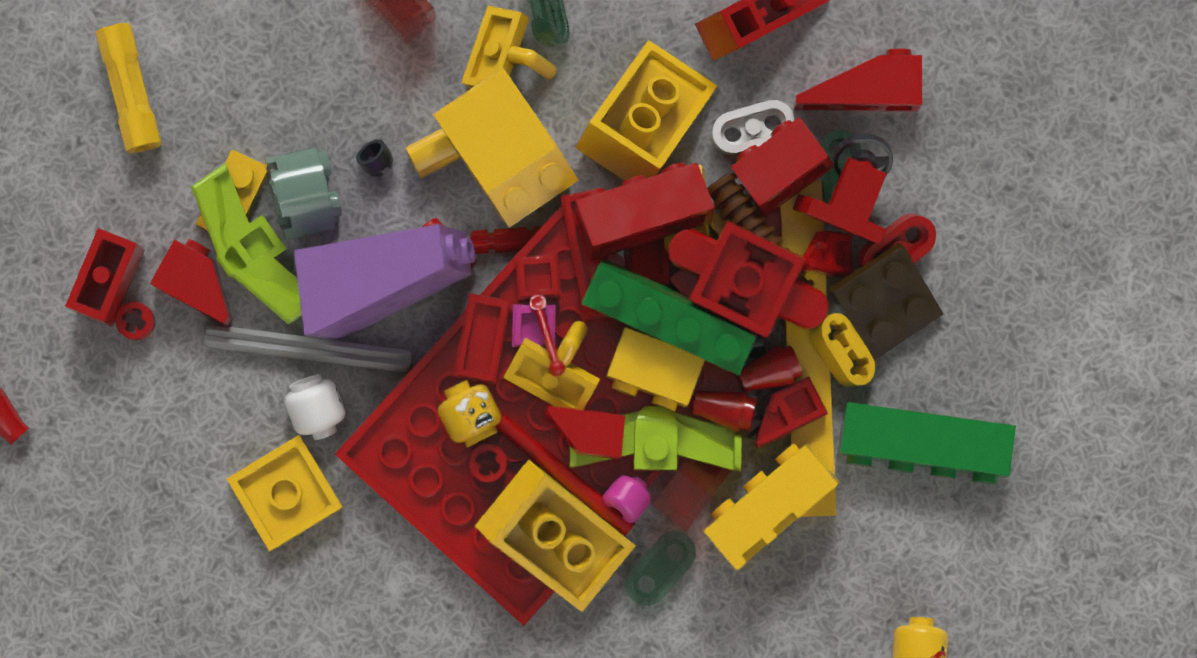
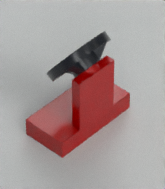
(855, 190)

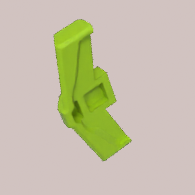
(246, 248)
(661, 435)

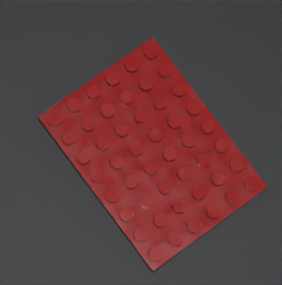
(427, 476)

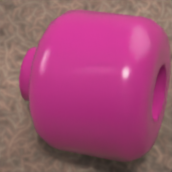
(628, 497)

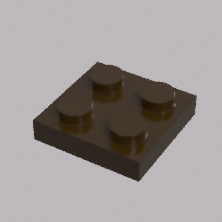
(886, 300)

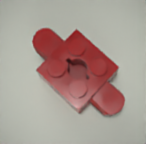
(748, 279)

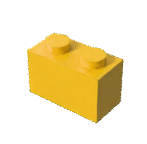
(655, 369)

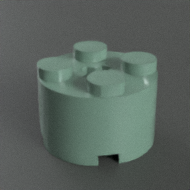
(302, 192)

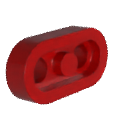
(896, 234)

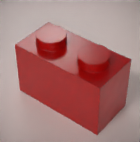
(782, 165)
(105, 277)

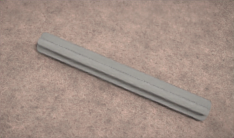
(308, 348)

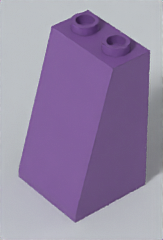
(375, 276)

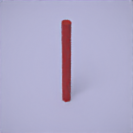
(562, 474)

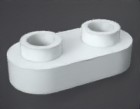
(750, 124)

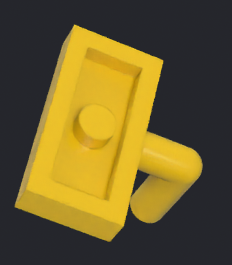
(499, 47)
(532, 373)

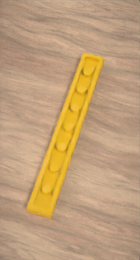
(797, 233)

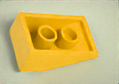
(646, 114)
(505, 147)
(554, 536)

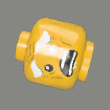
(469, 413)

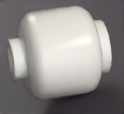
(314, 406)

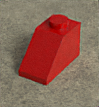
(193, 280)

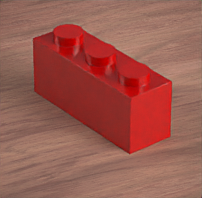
(644, 210)

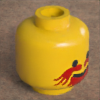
(920, 640)

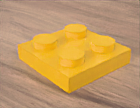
(284, 493)

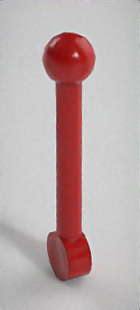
(538, 305)

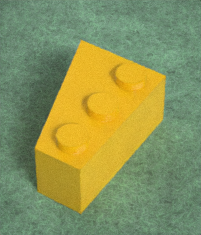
(770, 504)

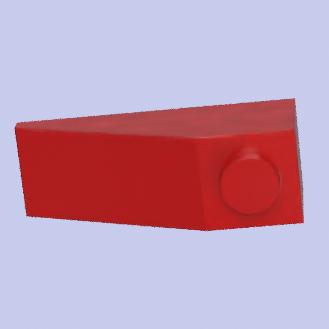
(749, 21)
(878, 84)

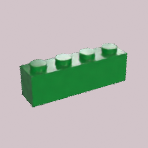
(668, 316)
(927, 441)

